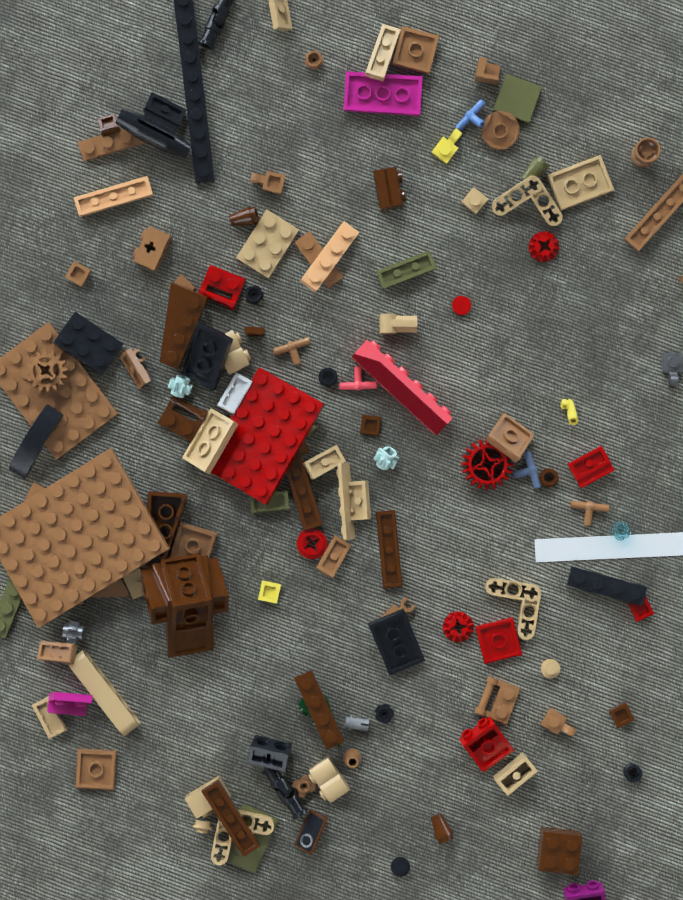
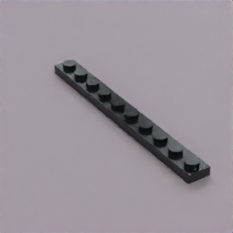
(194, 91)

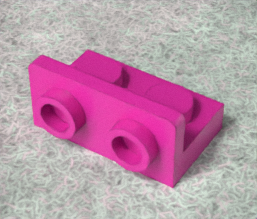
(68, 703)

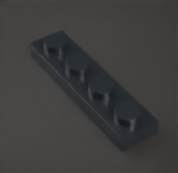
(606, 586)

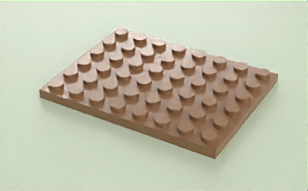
(77, 538)

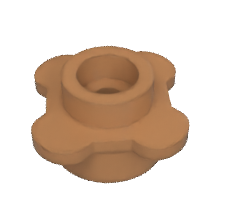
(309, 786)

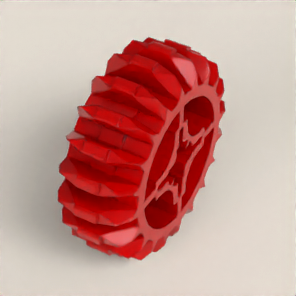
(470, 469)

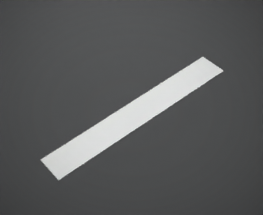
(608, 547)

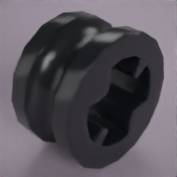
(629, 767)

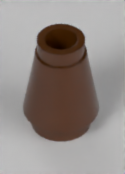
(246, 216)
(441, 829)

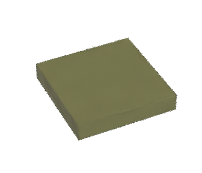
(517, 98)

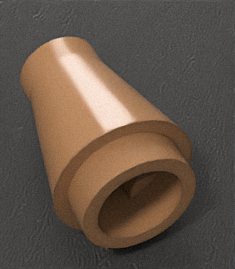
(352, 753)

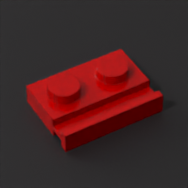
(590, 467)

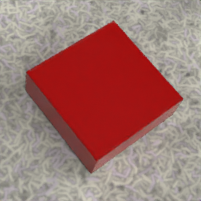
(641, 612)

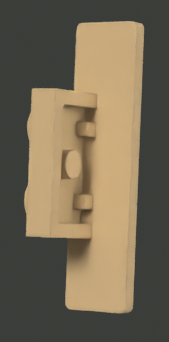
(353, 500)

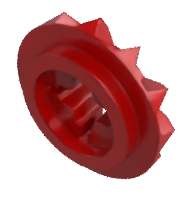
(534, 246)
(302, 542)
(463, 619)

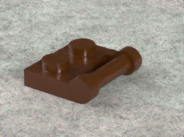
(180, 424)

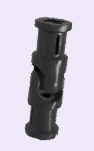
(217, 17)
(283, 788)

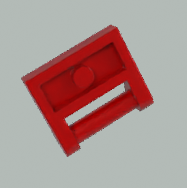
(223, 281)

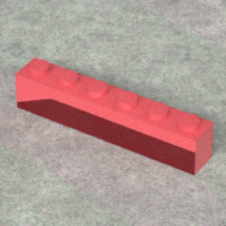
(401, 387)

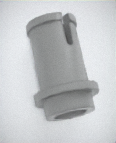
(355, 723)

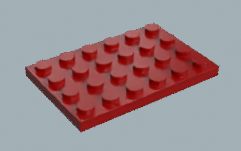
(268, 435)

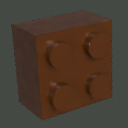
(559, 850)

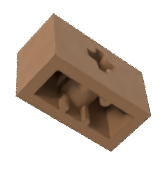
(153, 259)

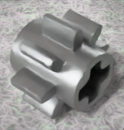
(73, 632)

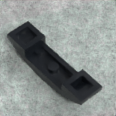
(35, 440)

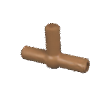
(292, 347)
(589, 507)

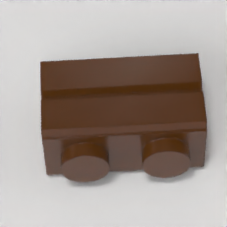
(389, 189)

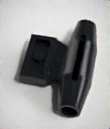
(157, 125)

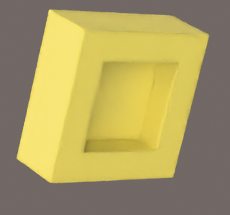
(269, 591)

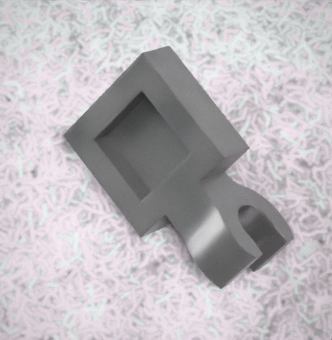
(672, 364)

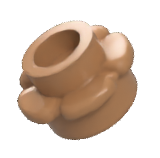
(313, 55)

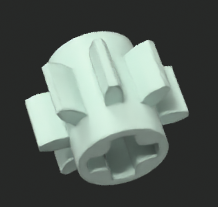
(180, 386)
(386, 458)

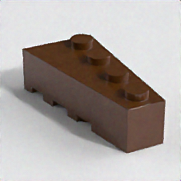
(182, 317)
(167, 512)

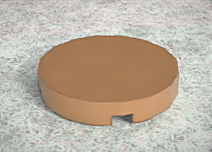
(500, 130)

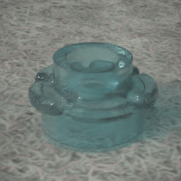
(625, 530)

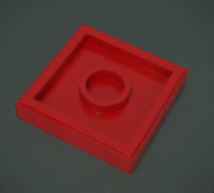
(498, 640)

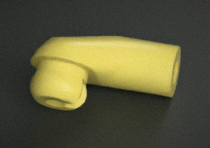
(571, 411)

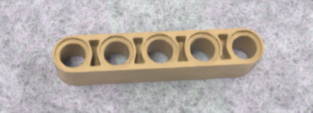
(104, 693)

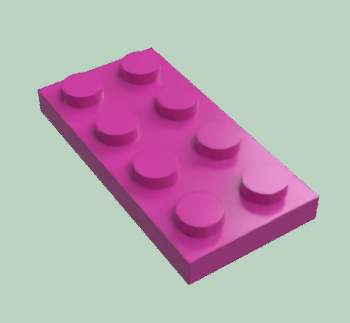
(394, 96)

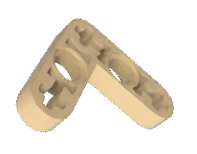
(534, 195)
(525, 602)
(215, 849)

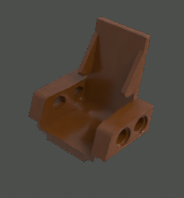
(184, 597)

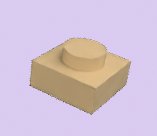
(474, 200)

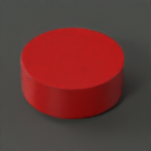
(461, 305)

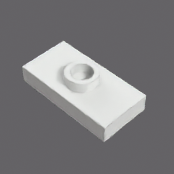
(234, 393)

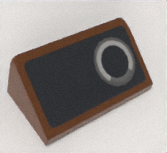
(310, 831)

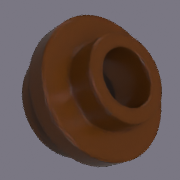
(553, 473)

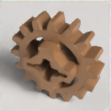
(52, 365)

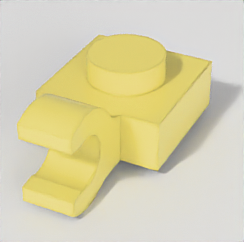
(445, 148)

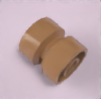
(645, 152)

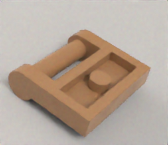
(503, 702)

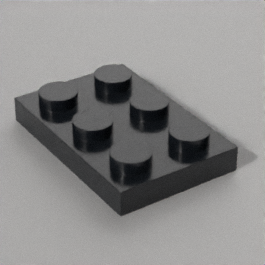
(88, 343)
(207, 356)
(396, 641)

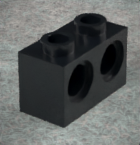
(269, 753)

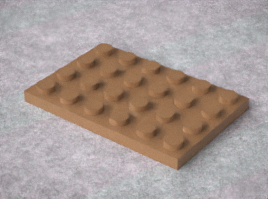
(79, 399)

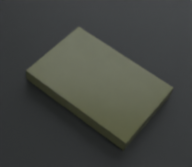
(252, 860)

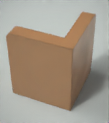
(487, 72)

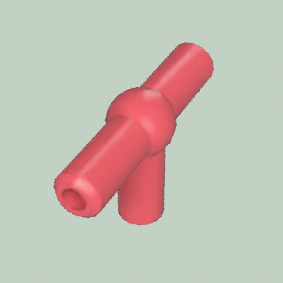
(358, 385)

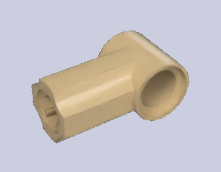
(397, 324)

